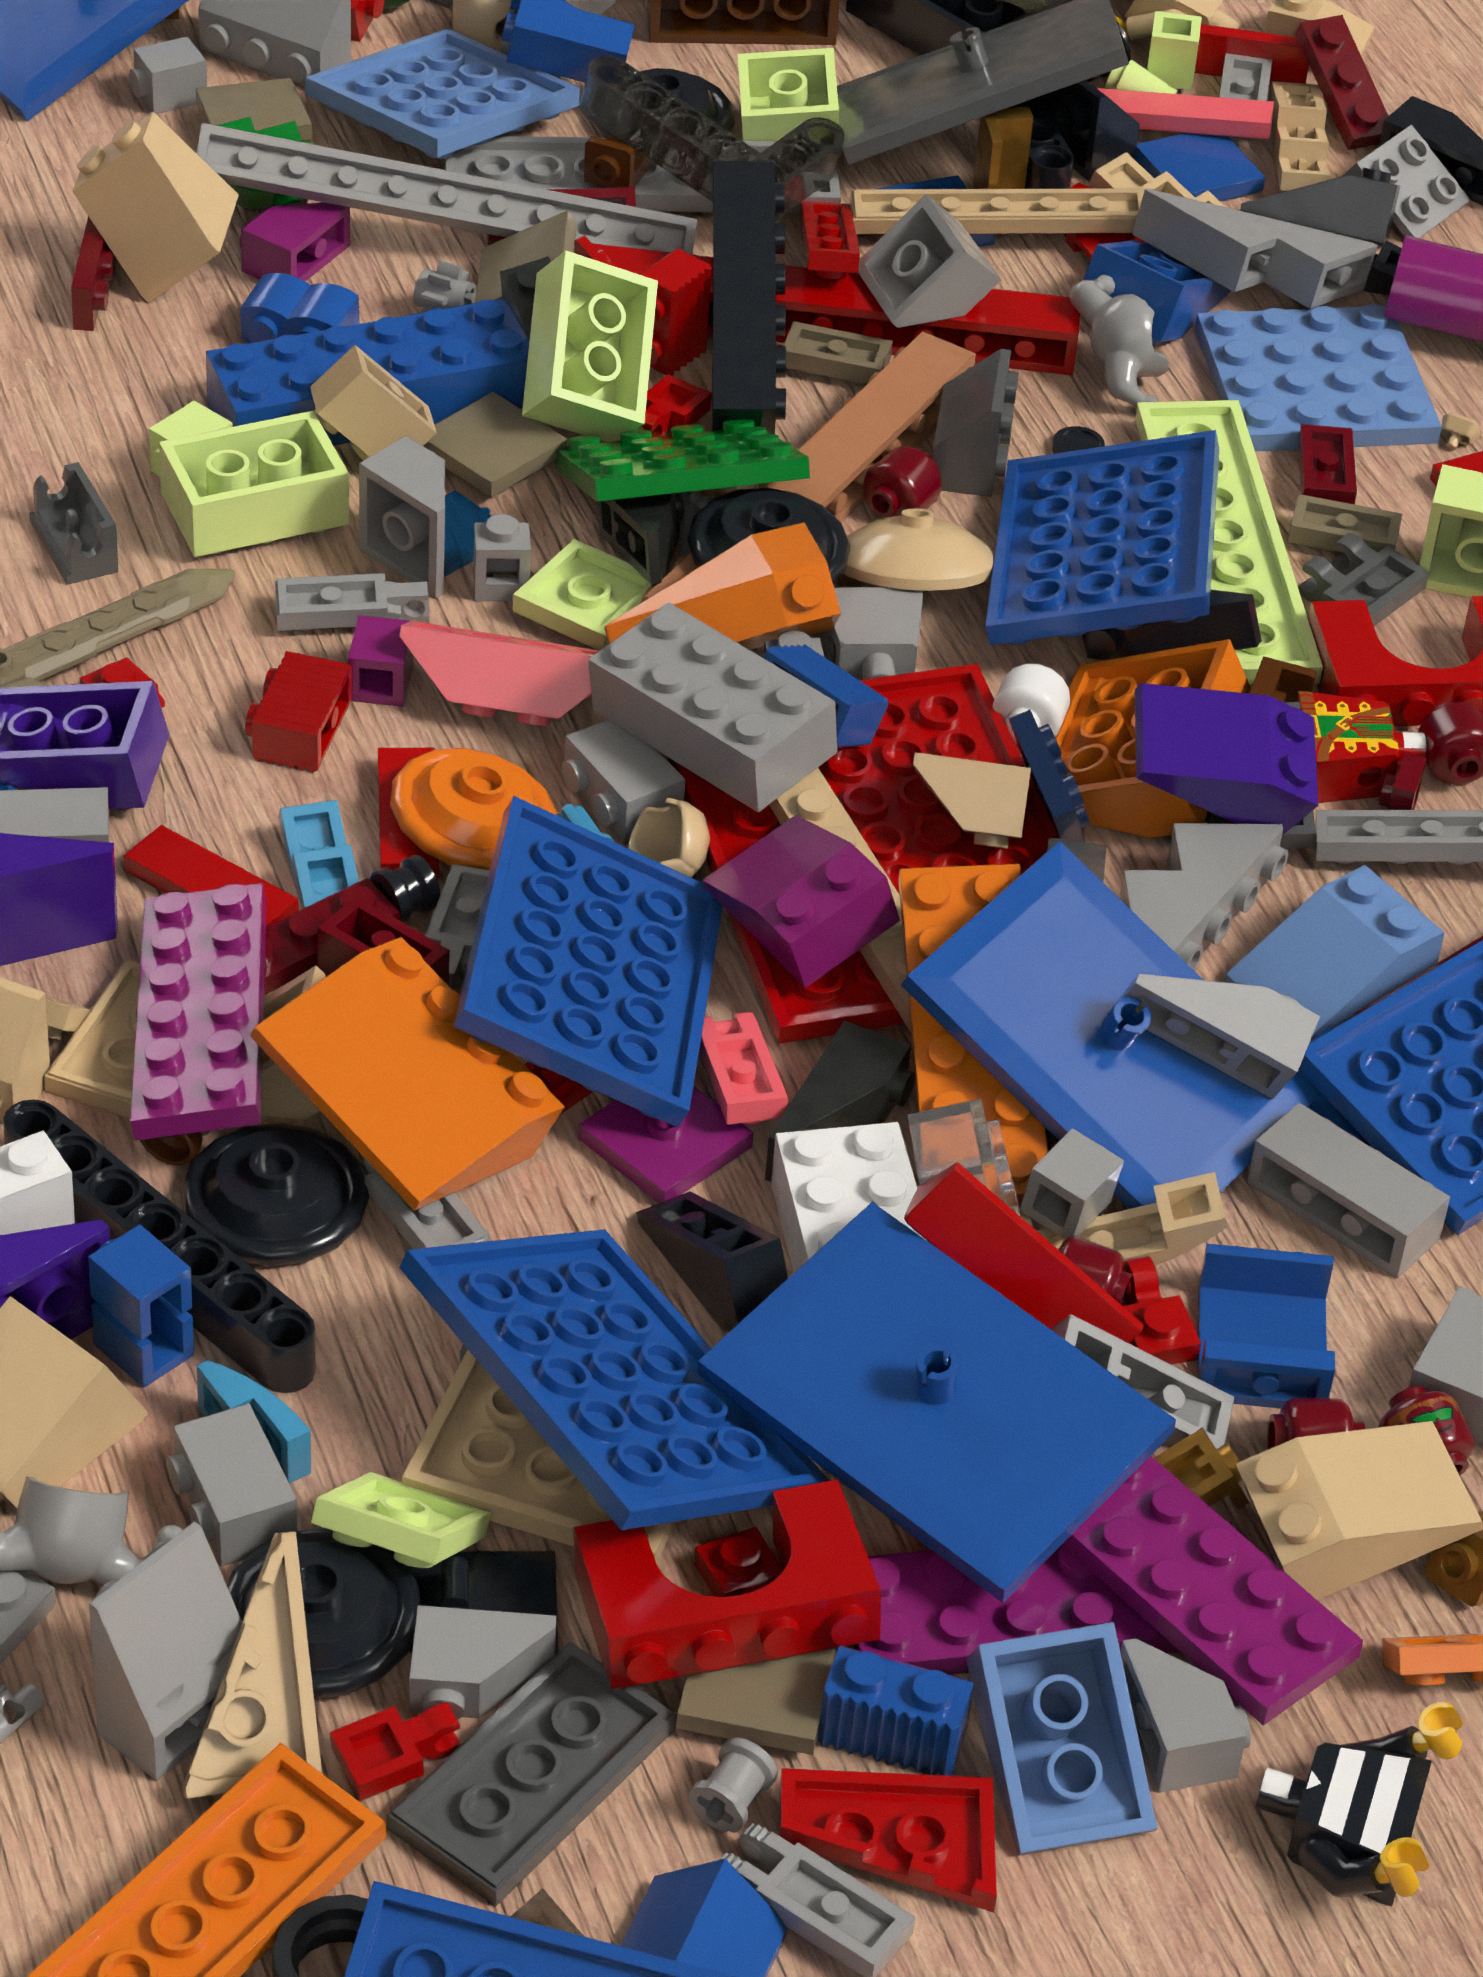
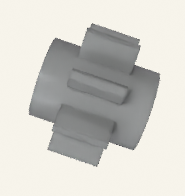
(443, 288)

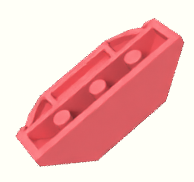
(501, 671)

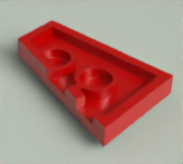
(898, 1826)

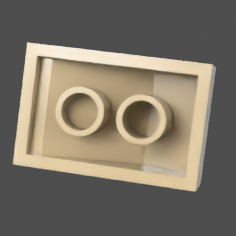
(1357, 1502)

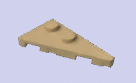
(265, 1684)

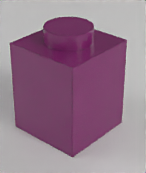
(379, 662)

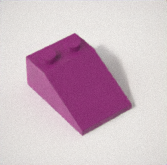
(806, 897)

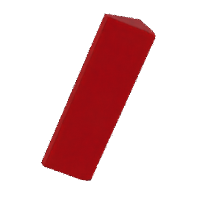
(1010, 1255)

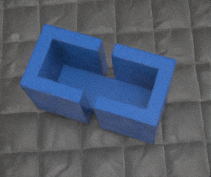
(141, 1305)

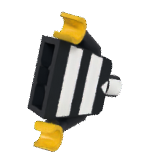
(1362, 1807)

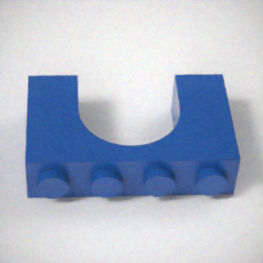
(562, 38)

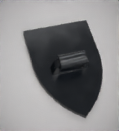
(492, 1582)

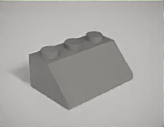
(278, 35)

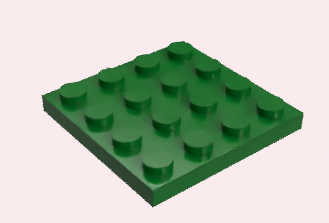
(680, 461)

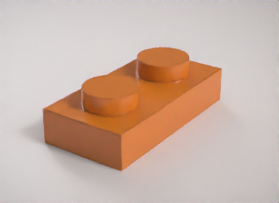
(1429, 1658)

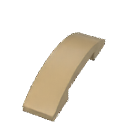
(1182, 1219)

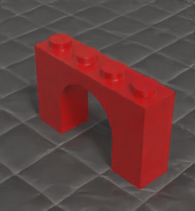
(1363, 668)
(663, 1632)

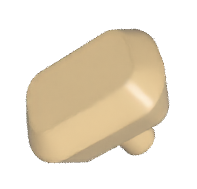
(1459, 430)

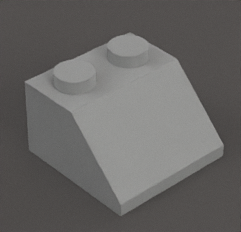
(927, 268)
(404, 512)

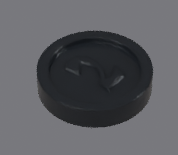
(1076, 438)

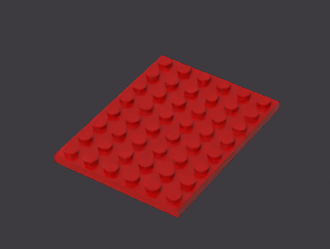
(899, 819)

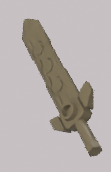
(101, 629)

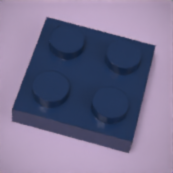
(1050, 777)

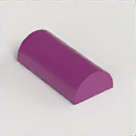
(1438, 288)

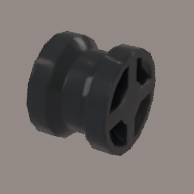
(409, 887)

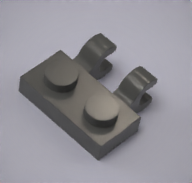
(1379, 578)

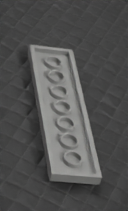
(560, 165)

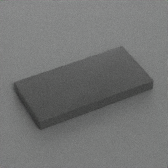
(531, 1774)

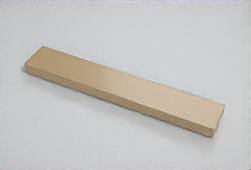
(1005, 209)

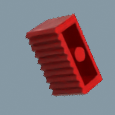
(679, 310)
(299, 710)

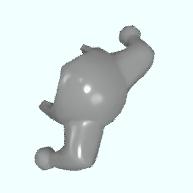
(1120, 337)
(71, 1535)

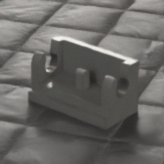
(75, 527)

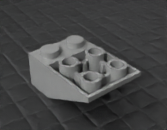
(161, 1651)

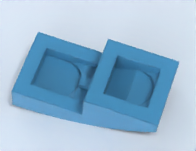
(317, 850)
(287, 1434)

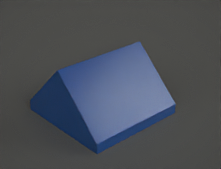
(708, 1921)

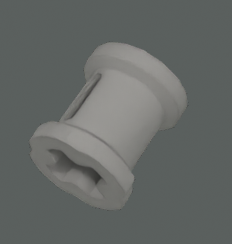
(732, 1785)

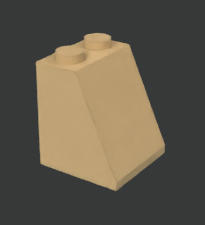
(155, 204)
(54, 1404)

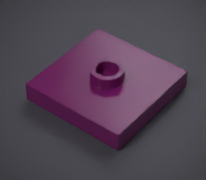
(662, 1156)

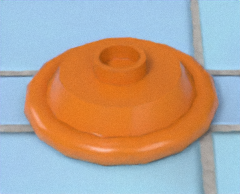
(456, 802)

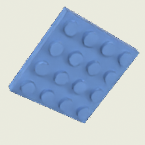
(441, 93)
(1318, 370)

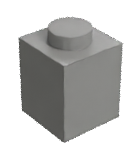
(168, 74)
(1071, 1185)

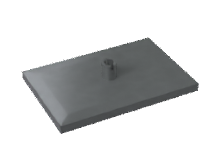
(978, 76)

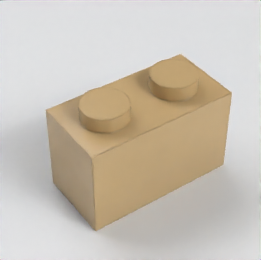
(369, 405)

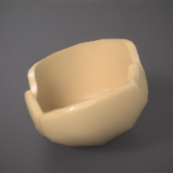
(672, 836)

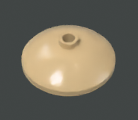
(918, 553)

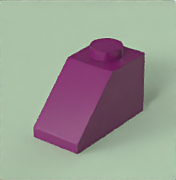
(295, 239)

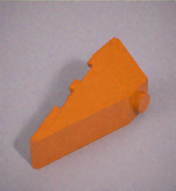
(752, 590)

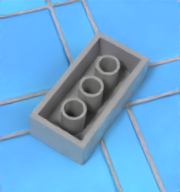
(713, 706)

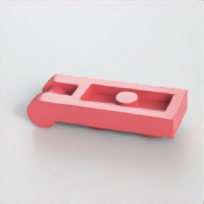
(742, 1070)

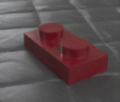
(1327, 463)

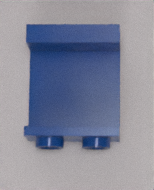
(1264, 1324)

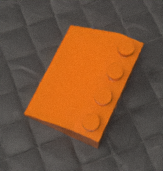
(1101, 734)
(402, 1081)

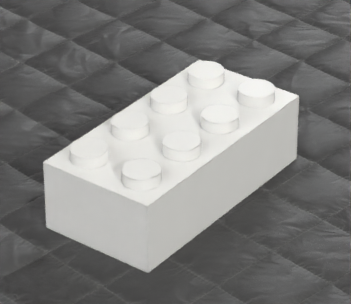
(833, 1175)

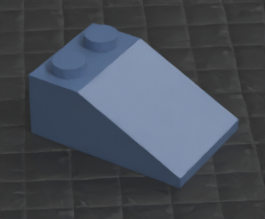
(1343, 948)
(1062, 1737)

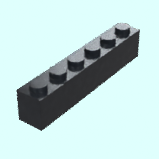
(745, 295)

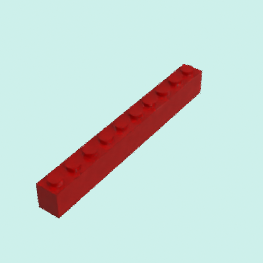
(1034, 326)

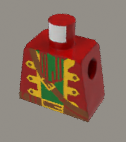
(1355, 745)

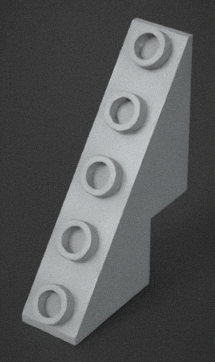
(1253, 249)
(1206, 883)

